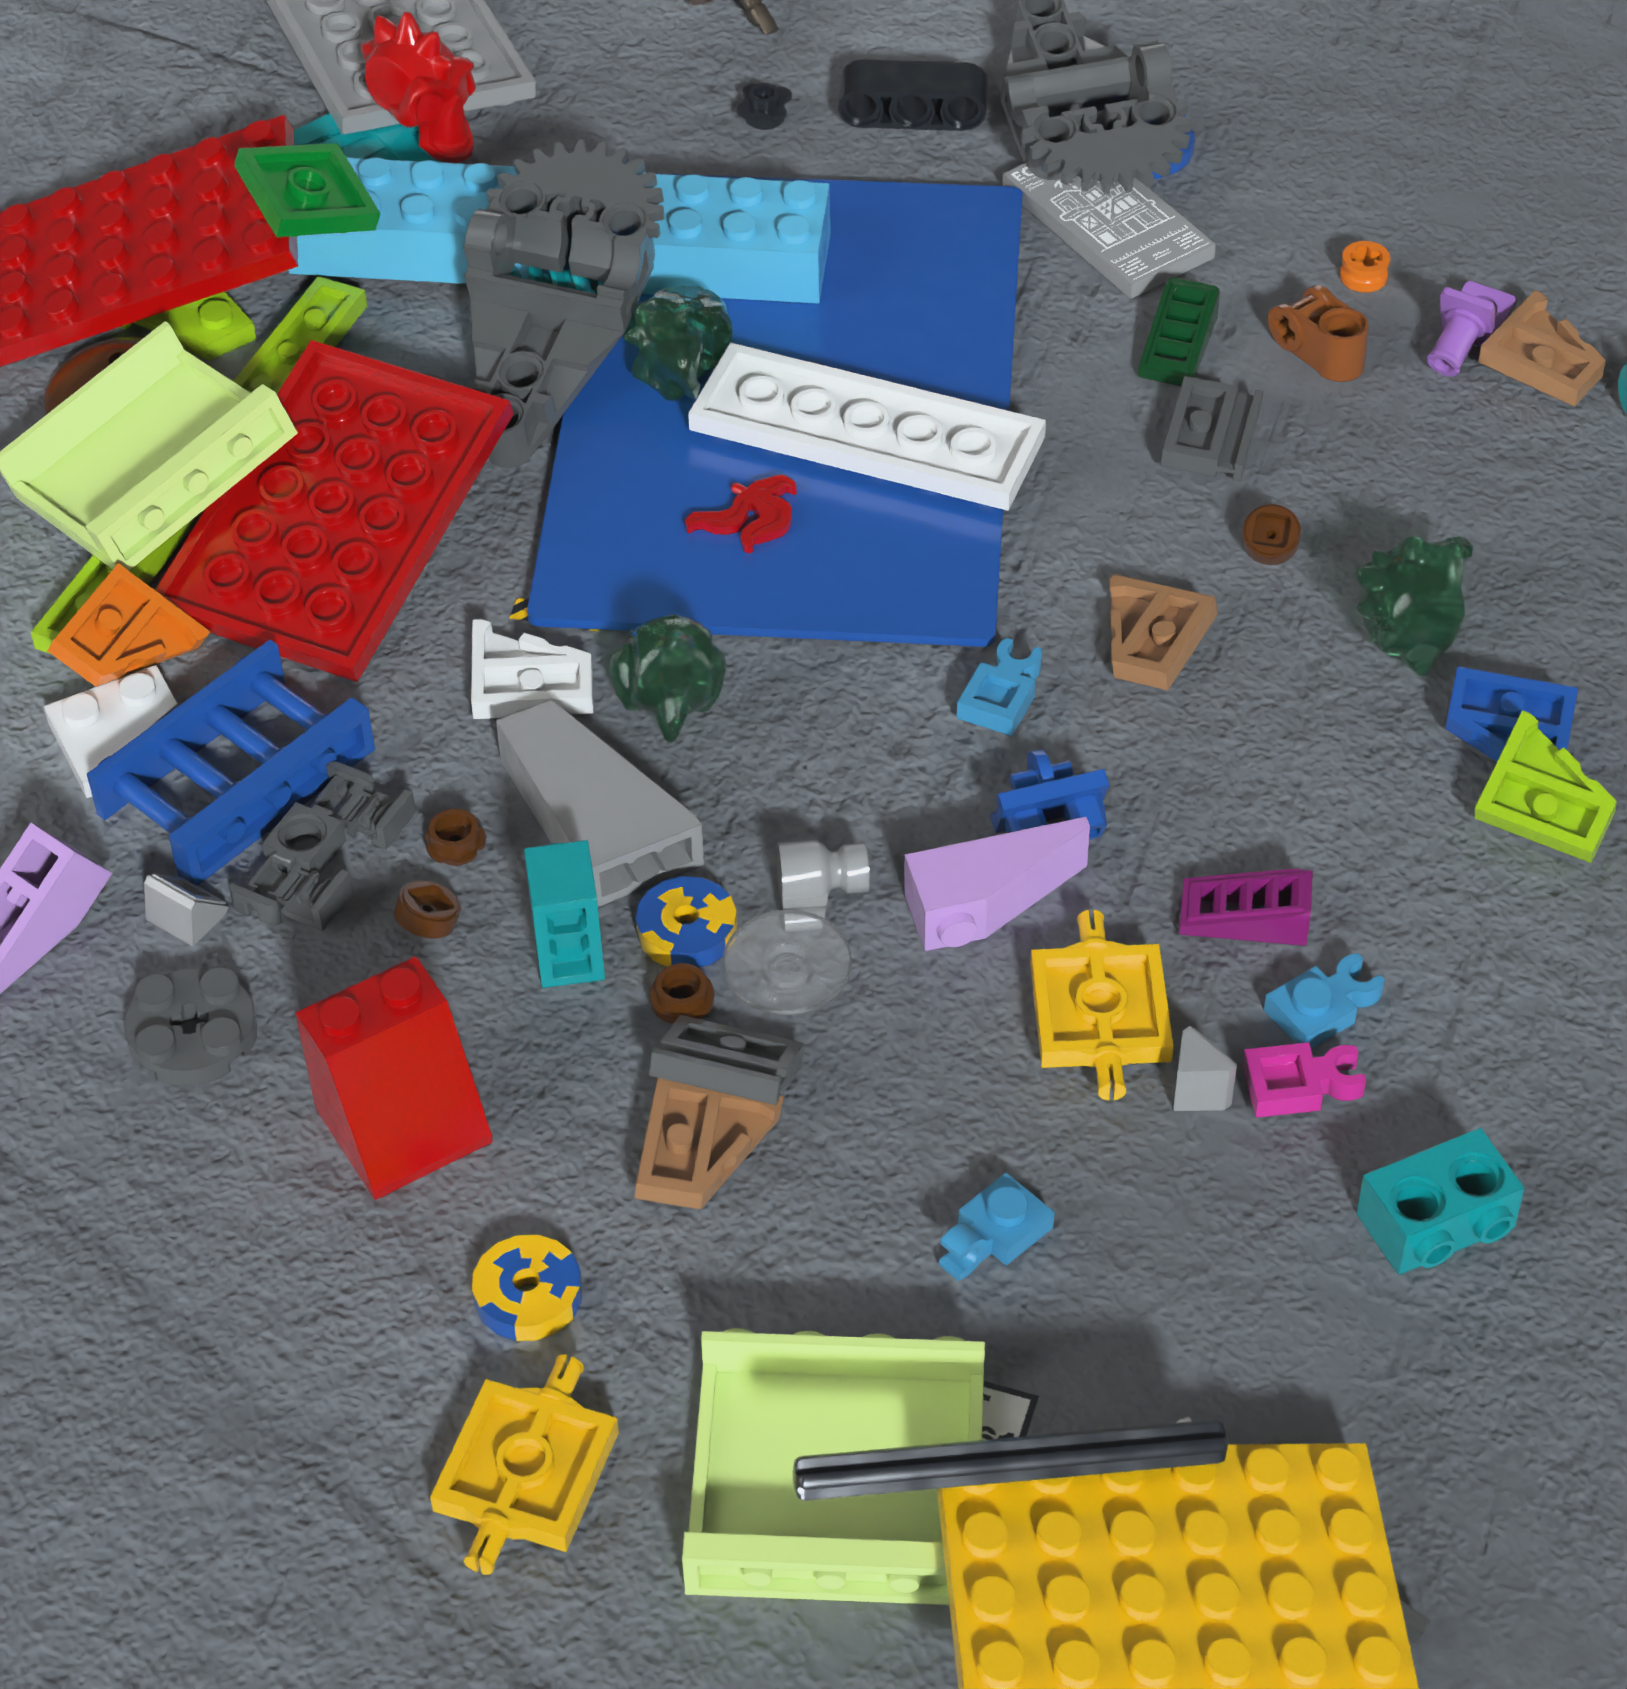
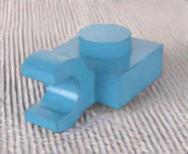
(996, 1222)

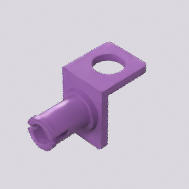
(1467, 320)

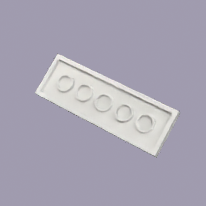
(868, 426)

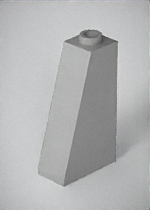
(594, 794)

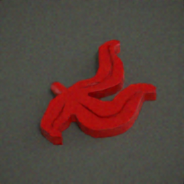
(763, 499)

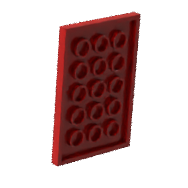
(136, 244)
(341, 515)

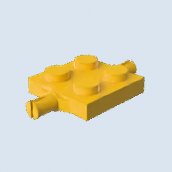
(1101, 1005)
(525, 1465)

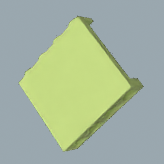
(143, 449)
(813, 1396)

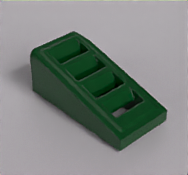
(1180, 330)

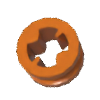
(1364, 266)

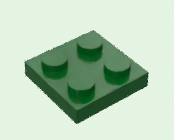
(306, 189)

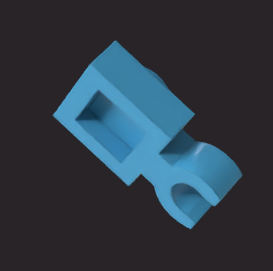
(1002, 693)
(1318, 1006)

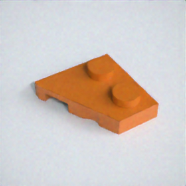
(124, 630)

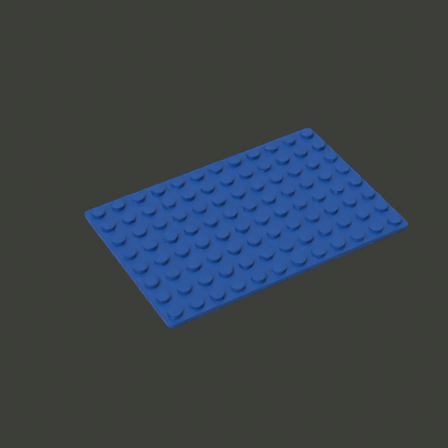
(909, 296)

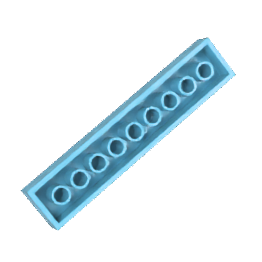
(716, 234)

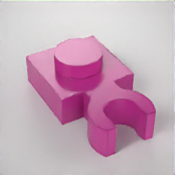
(1293, 1081)

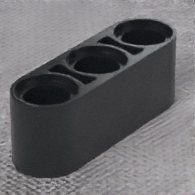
(913, 95)

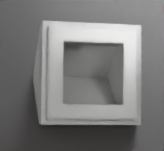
(181, 907)
(1203, 1075)

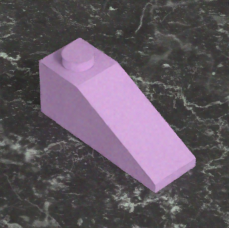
(984, 883)
(42, 898)

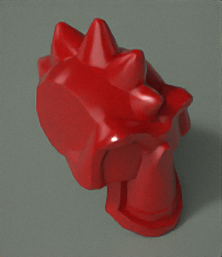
(421, 85)

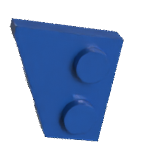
(1489, 704)

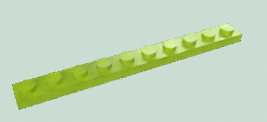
(320, 315)

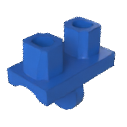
(1051, 793)

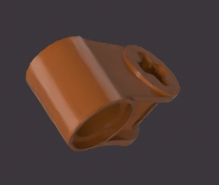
(1322, 333)

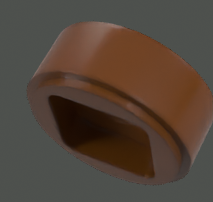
(1271, 534)
(427, 909)

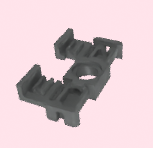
(335, 809)

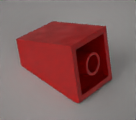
(392, 1077)

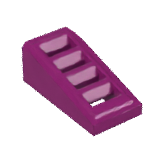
(1272, 924)

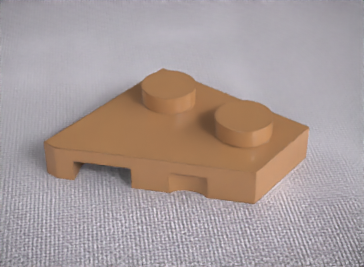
(1543, 352)
(697, 1142)

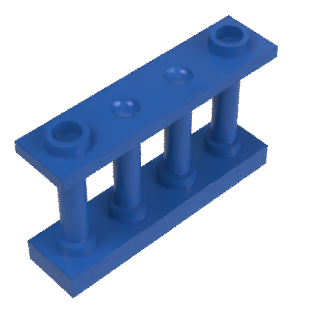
(241, 808)

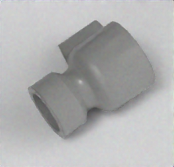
(811, 871)

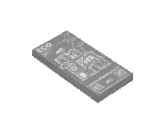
(1123, 235)

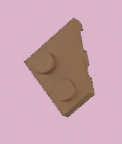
(1155, 629)

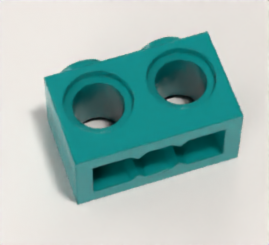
(565, 913)
(1436, 1191)

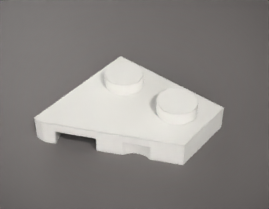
(525, 673)
(107, 718)

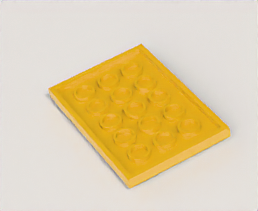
(1179, 1577)

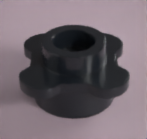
(764, 105)

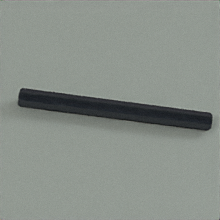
(1009, 1459)

